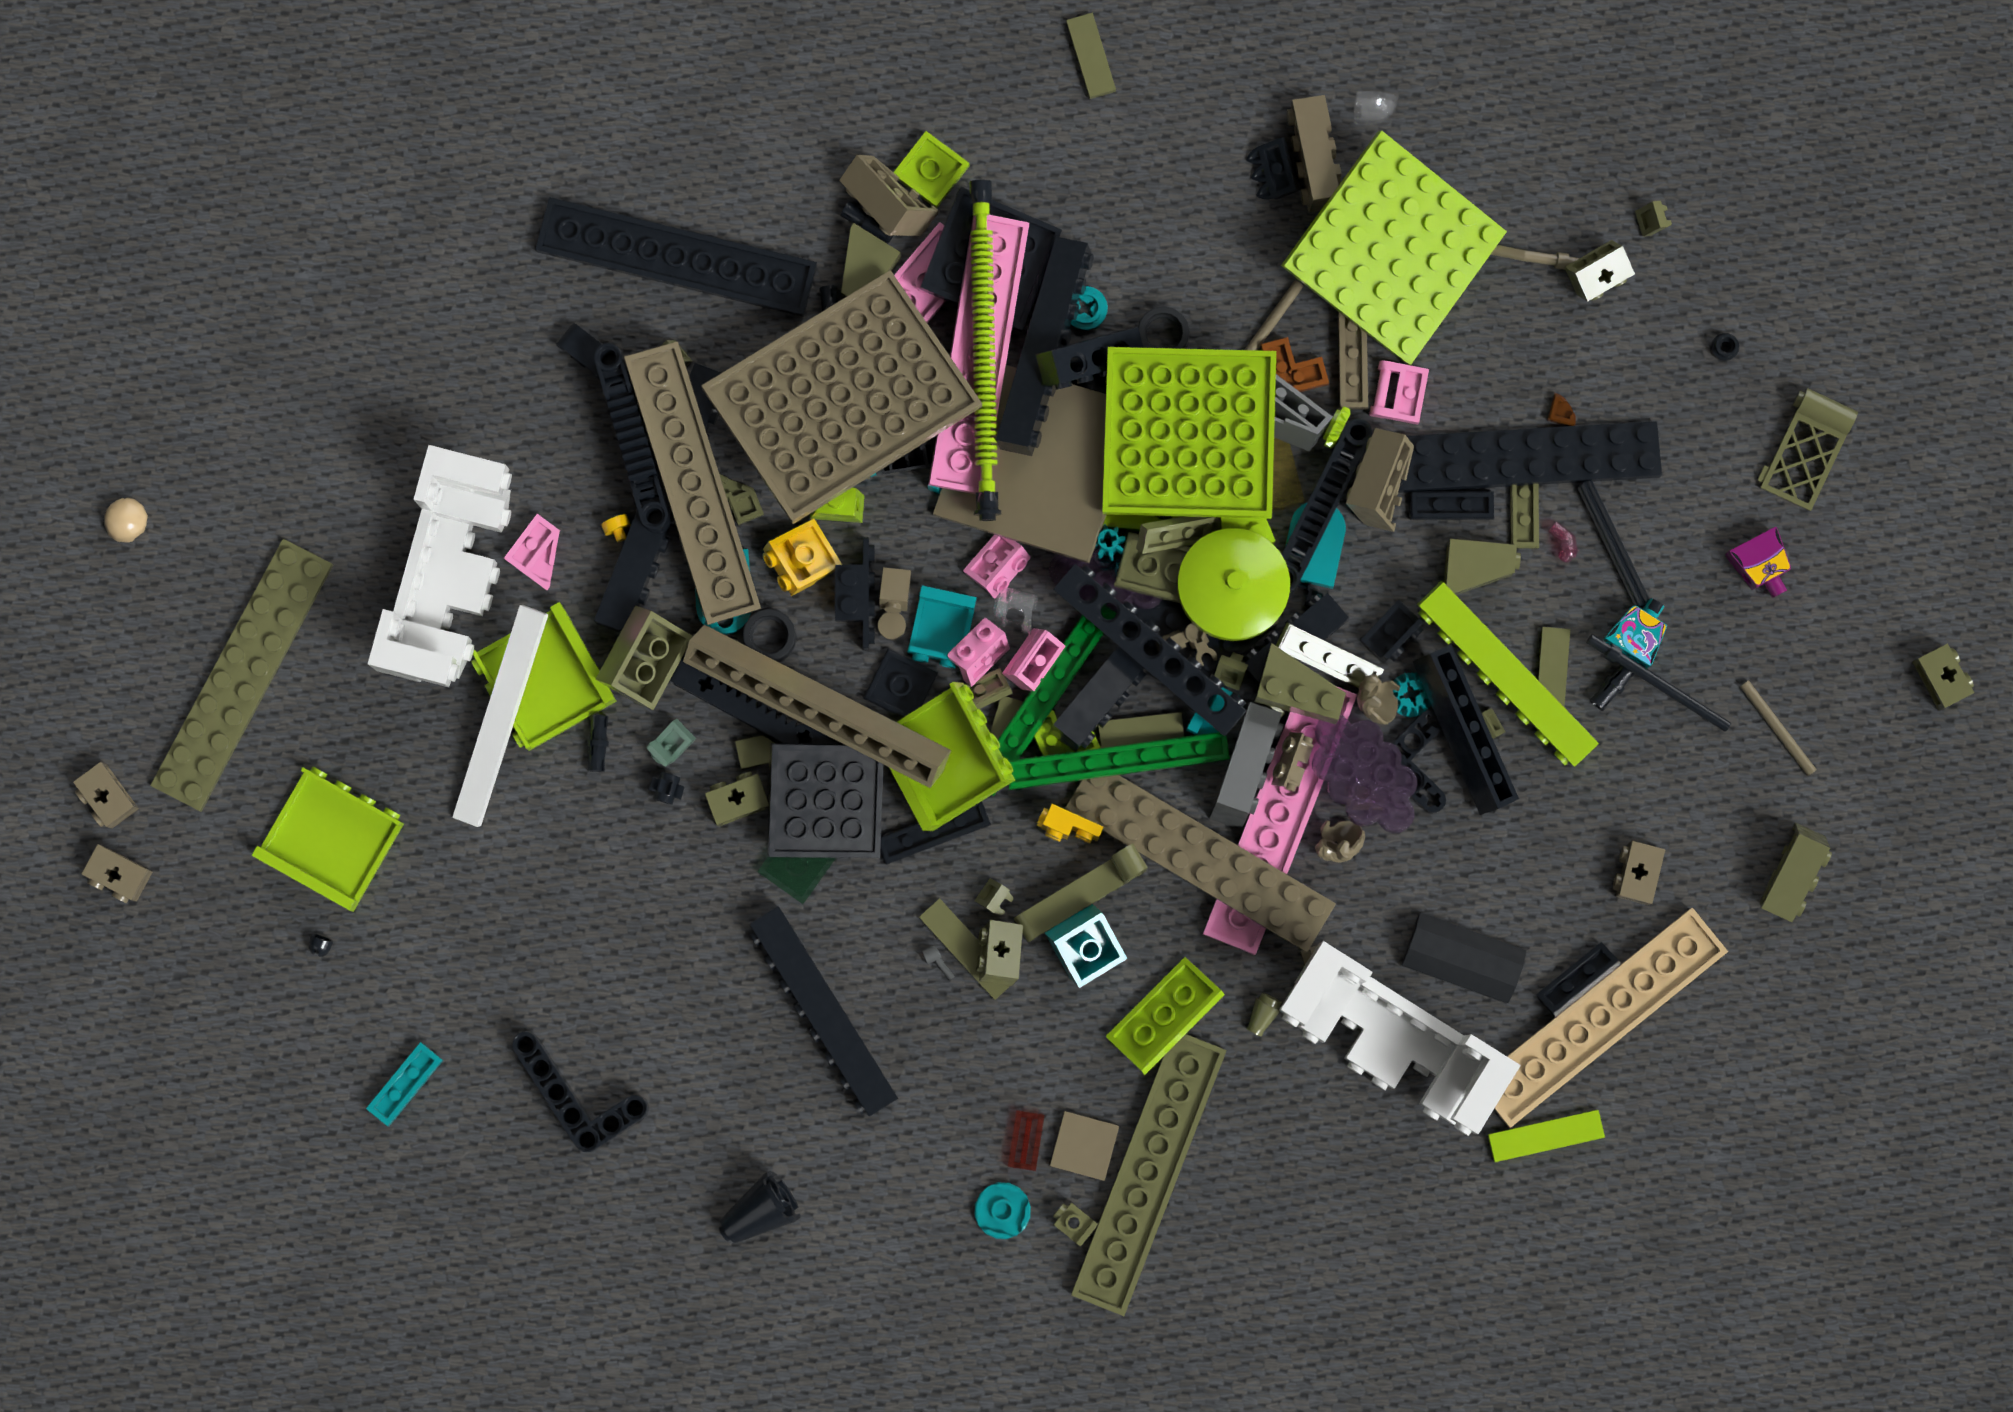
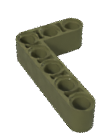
(1082, 892)

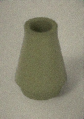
(1263, 1013)

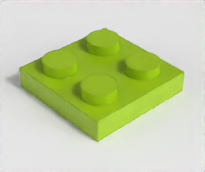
(931, 169)

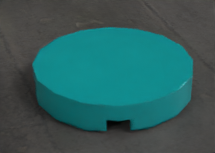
(997, 1202)

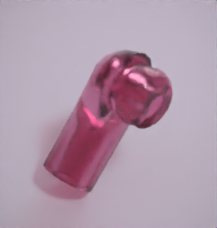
(1568, 542)

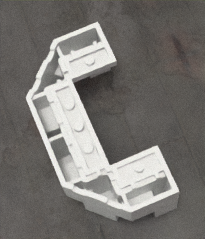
(439, 572)
(1393, 1034)

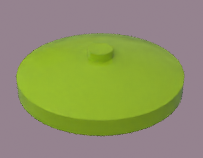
(1233, 584)

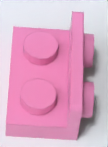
(997, 564)
(979, 651)

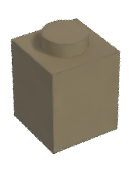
(895, 590)

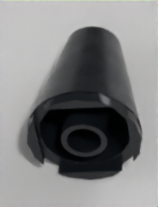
(760, 1210)

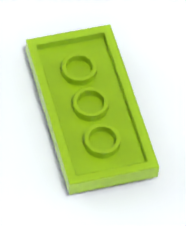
(1165, 1015)

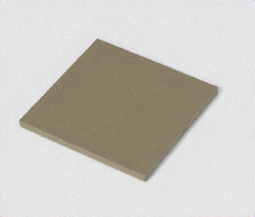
(1056, 492)

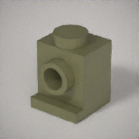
(1085, 1227)

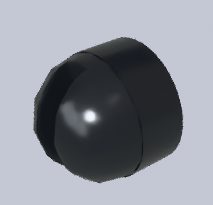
(317, 943)

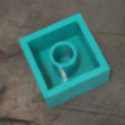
(1085, 945)

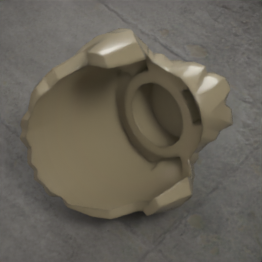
(1377, 699)
(1349, 839)

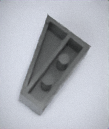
(1297, 417)

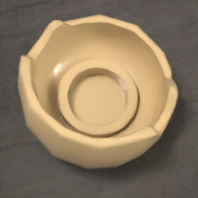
(125, 520)

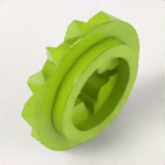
(1336, 427)

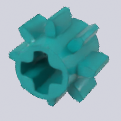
(1113, 535)

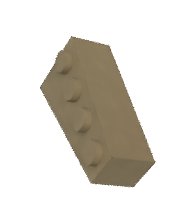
(1315, 150)

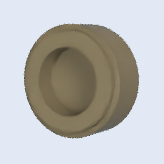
(891, 626)

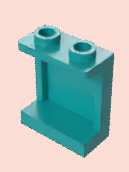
(940, 624)

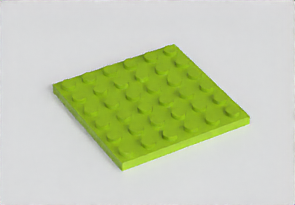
(1394, 248)
(1189, 432)

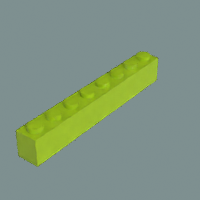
(1507, 673)

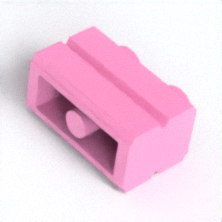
(1033, 659)

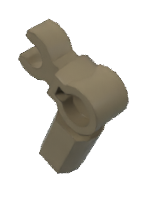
(1196, 639)

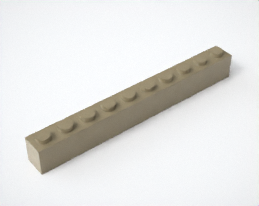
(817, 706)

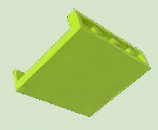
(560, 683)
(974, 764)
(330, 839)

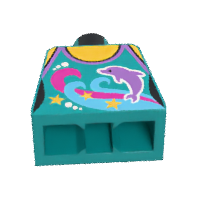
(1639, 632)

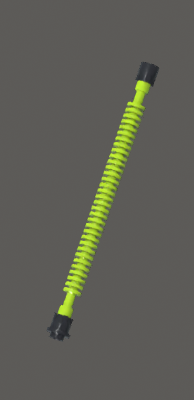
(986, 499)

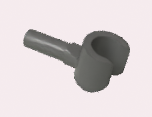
(932, 954)

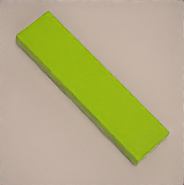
(1546, 1136)

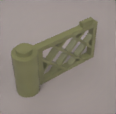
(1820, 414)

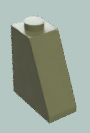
(866, 260)
(1478, 563)

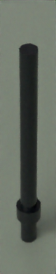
(1614, 654)

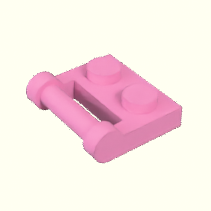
(1408, 393)

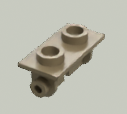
(1286, 772)

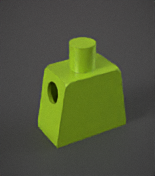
(845, 507)

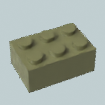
(644, 657)

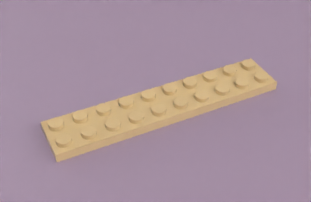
(1608, 1013)

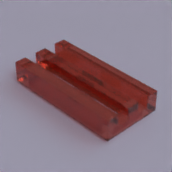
(1029, 1116)

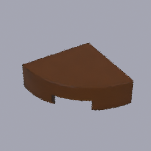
(1561, 411)

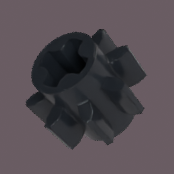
(666, 788)

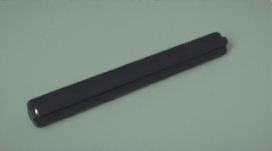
(1613, 543)

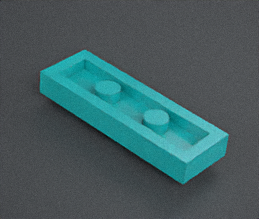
(404, 1084)

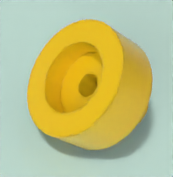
(616, 526)

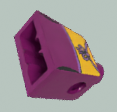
(1762, 561)

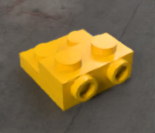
(800, 557)
(1061, 822)

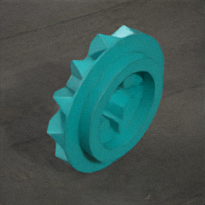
(1098, 310)
(1405, 706)

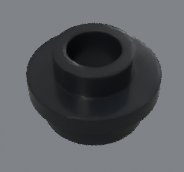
(1731, 341)

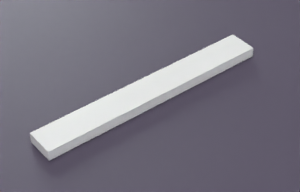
(500, 715)

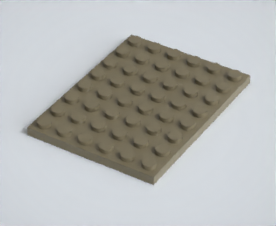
(841, 396)

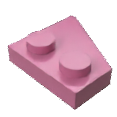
(535, 551)

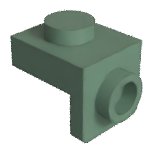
(671, 743)

